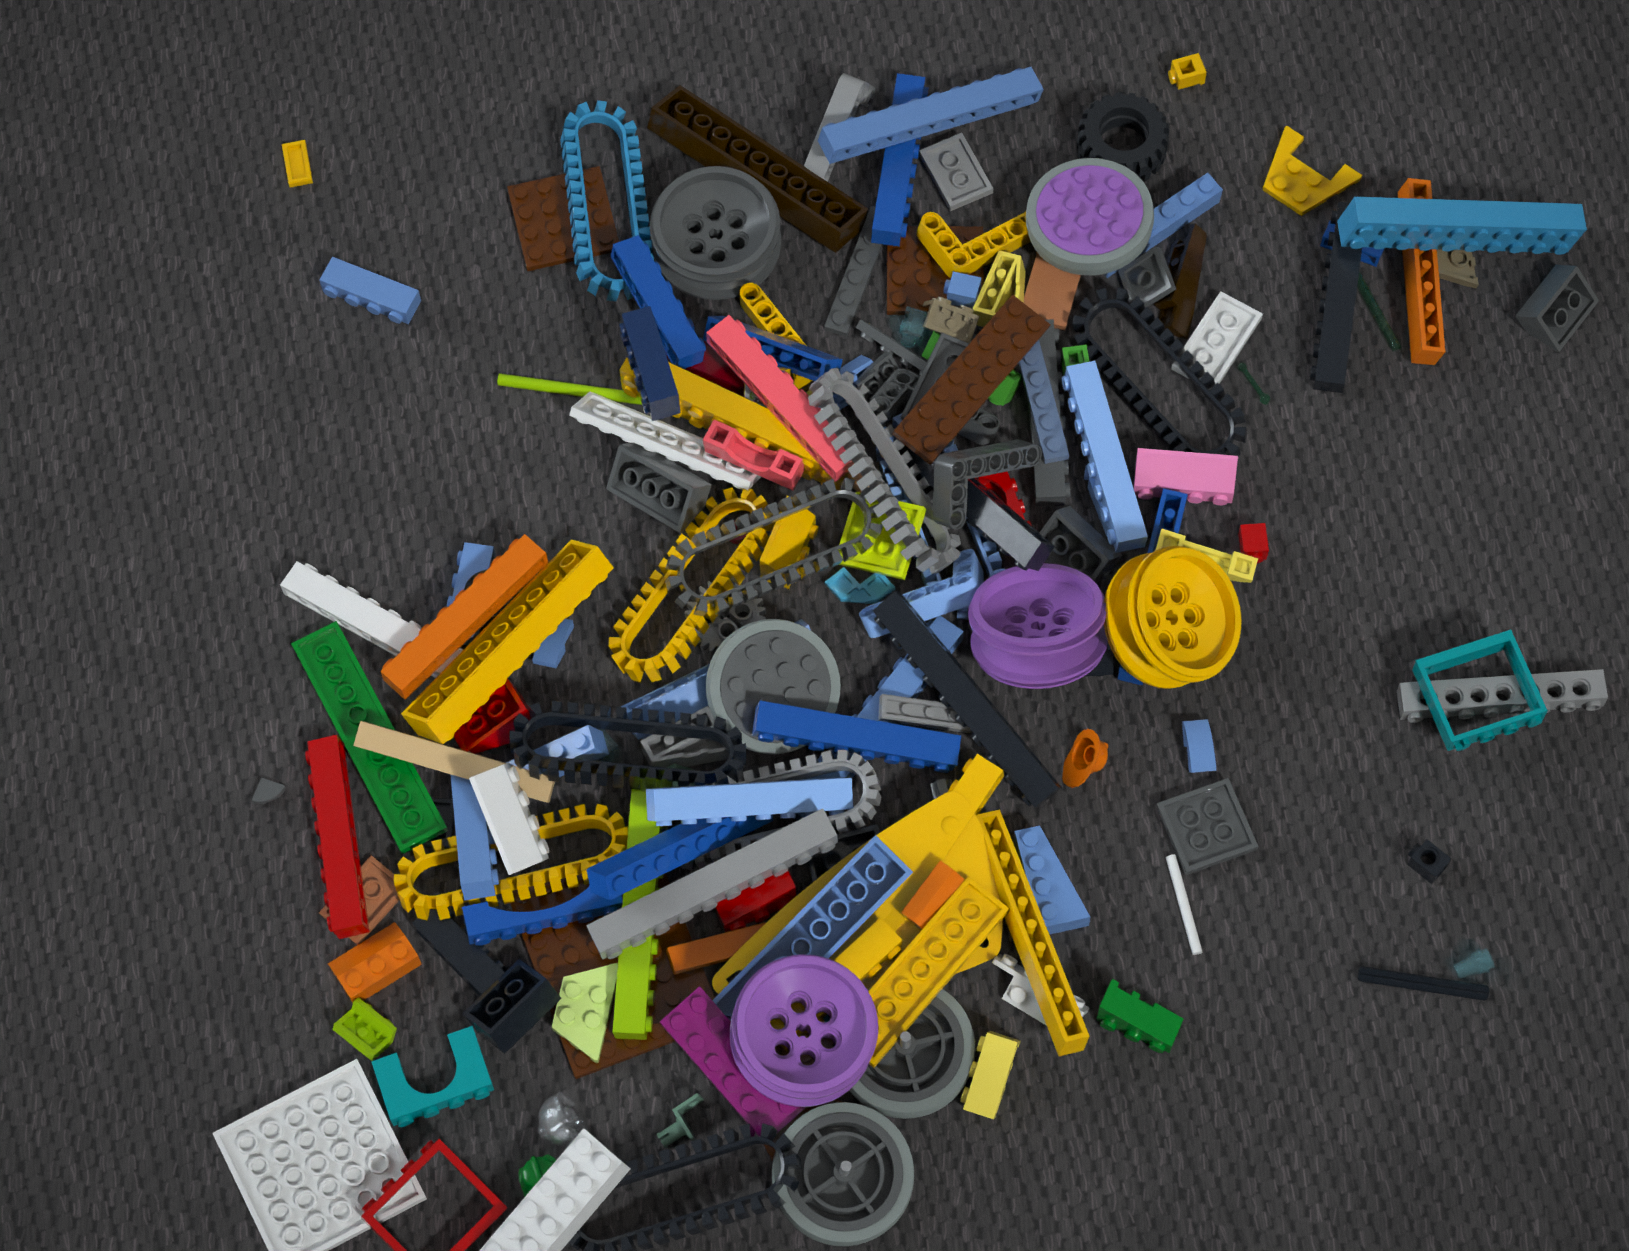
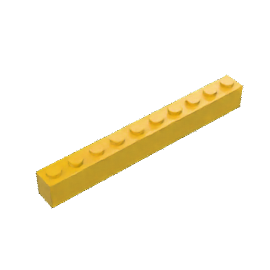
(1033, 939)

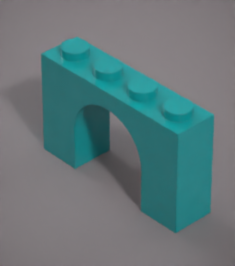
(469, 1082)

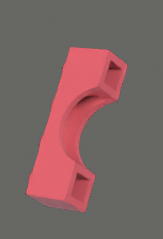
(732, 447)

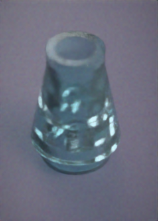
(1474, 964)

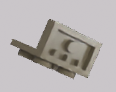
(951, 320)

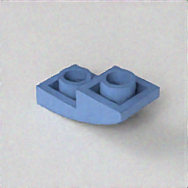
(553, 646)
(1199, 745)

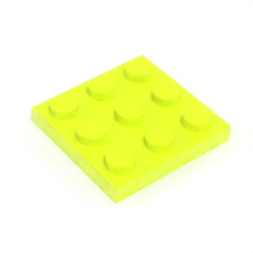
(883, 555)

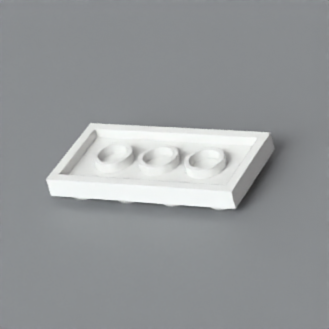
(1221, 335)

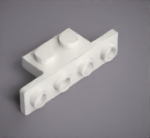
(1020, 991)

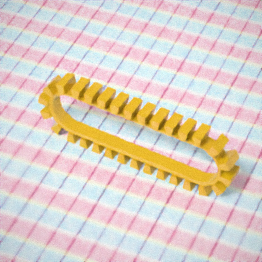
(621, 645)
(423, 903)

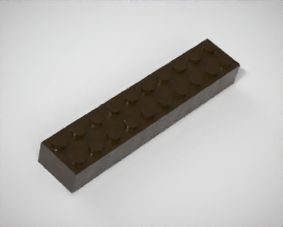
(720, 141)

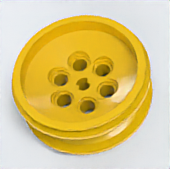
(1172, 617)

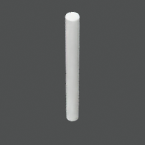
(1184, 904)

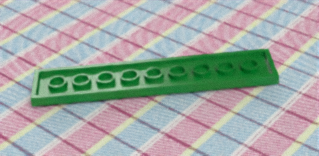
(351, 699)

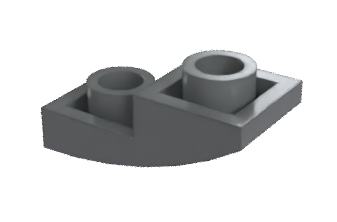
(877, 374)

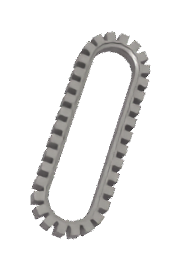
(844, 762)

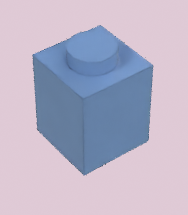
(962, 289)

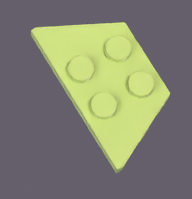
(586, 1008)

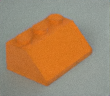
(375, 963)

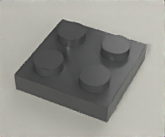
(1147, 277)

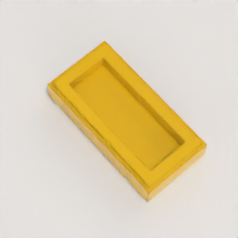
(297, 163)

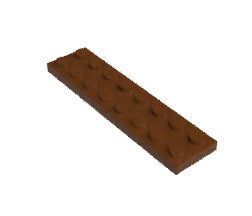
(971, 379)

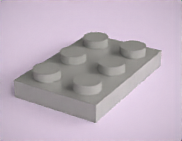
(956, 171)

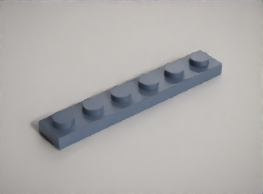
(1043, 406)

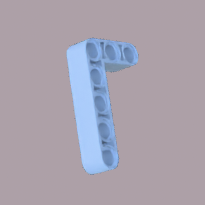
(937, 597)

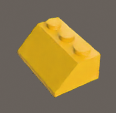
(788, 542)

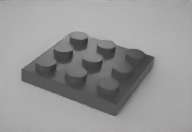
(1207, 826)

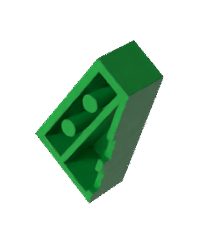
(1138, 1019)

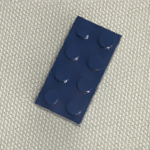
(649, 364)

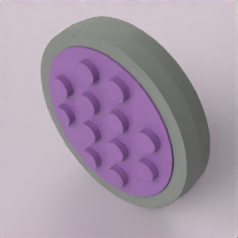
(1089, 216)

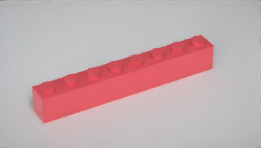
(776, 392)

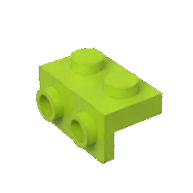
(365, 1029)

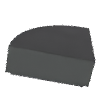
(267, 791)

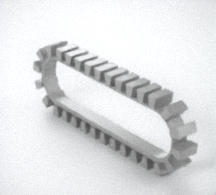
(842, 385)

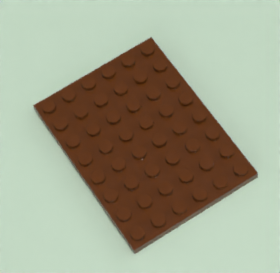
(572, 951)

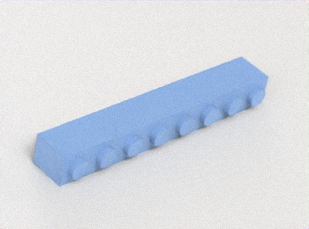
(1104, 456)
(748, 799)

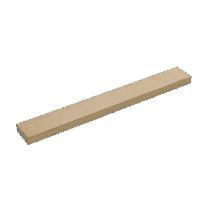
(442, 757)

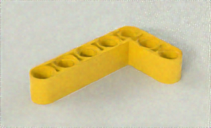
(983, 245)
(771, 323)

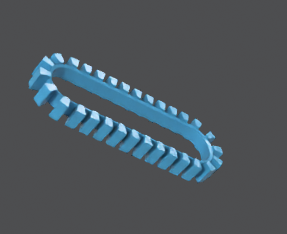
(576, 191)

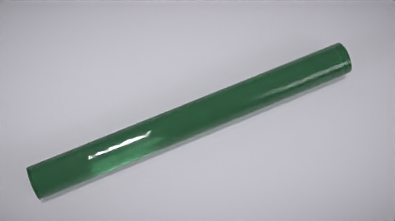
(1378, 314)

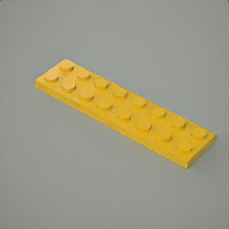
(932, 961)

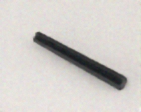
(1423, 983)

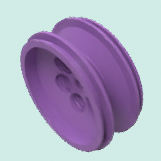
(1038, 626)
(819, 987)

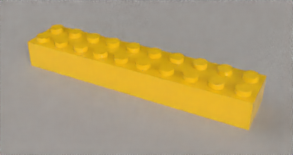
(705, 401)
(507, 641)

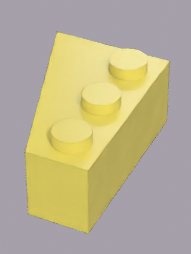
(989, 1074)

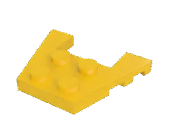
(1297, 183)

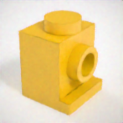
(1187, 71)

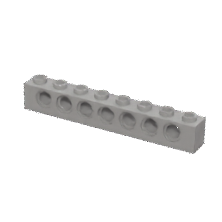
(1590, 682)

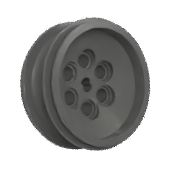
(735, 201)

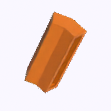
(932, 895)

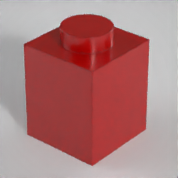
(1254, 541)

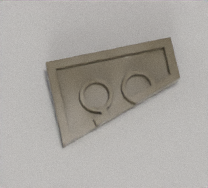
(1457, 267)

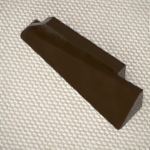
(1185, 268)

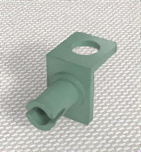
(681, 1126)

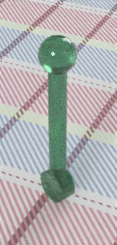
(1264, 398)

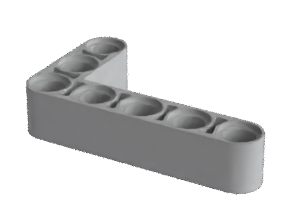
(843, 105)

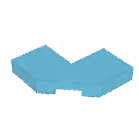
(870, 591)

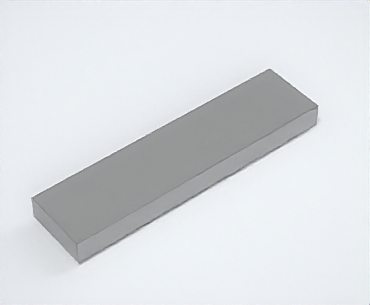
(919, 713)

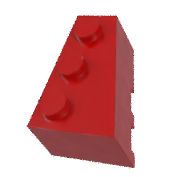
(756, 902)

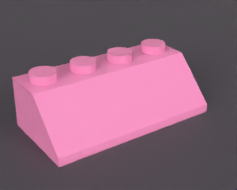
(1196, 474)

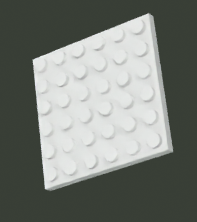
(316, 1163)

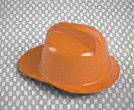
(1085, 757)

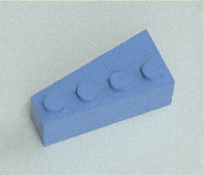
(1050, 885)

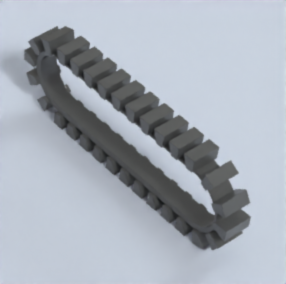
(791, 574)

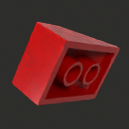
(493, 721)

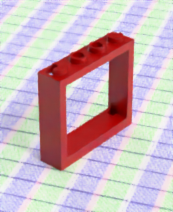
(409, 1171)

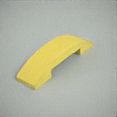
(1236, 566)

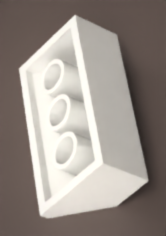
(509, 818)

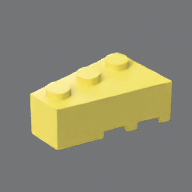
(1002, 281)

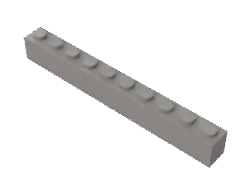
(713, 884)

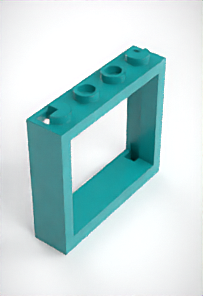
(1469, 652)

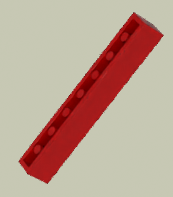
(337, 837)

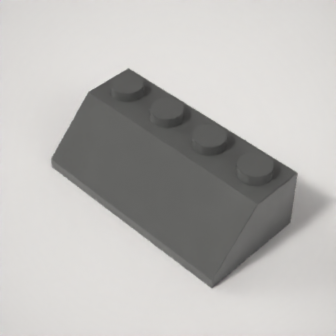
(657, 486)

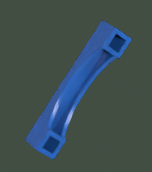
(488, 923)

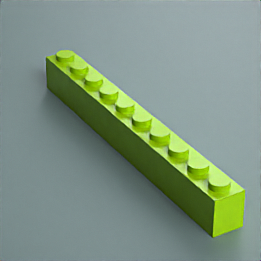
(635, 963)

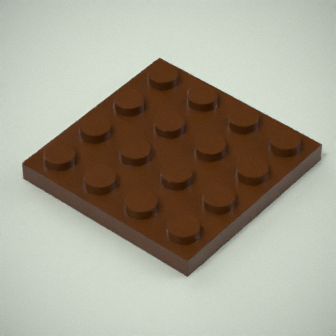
(544, 219)
(915, 274)

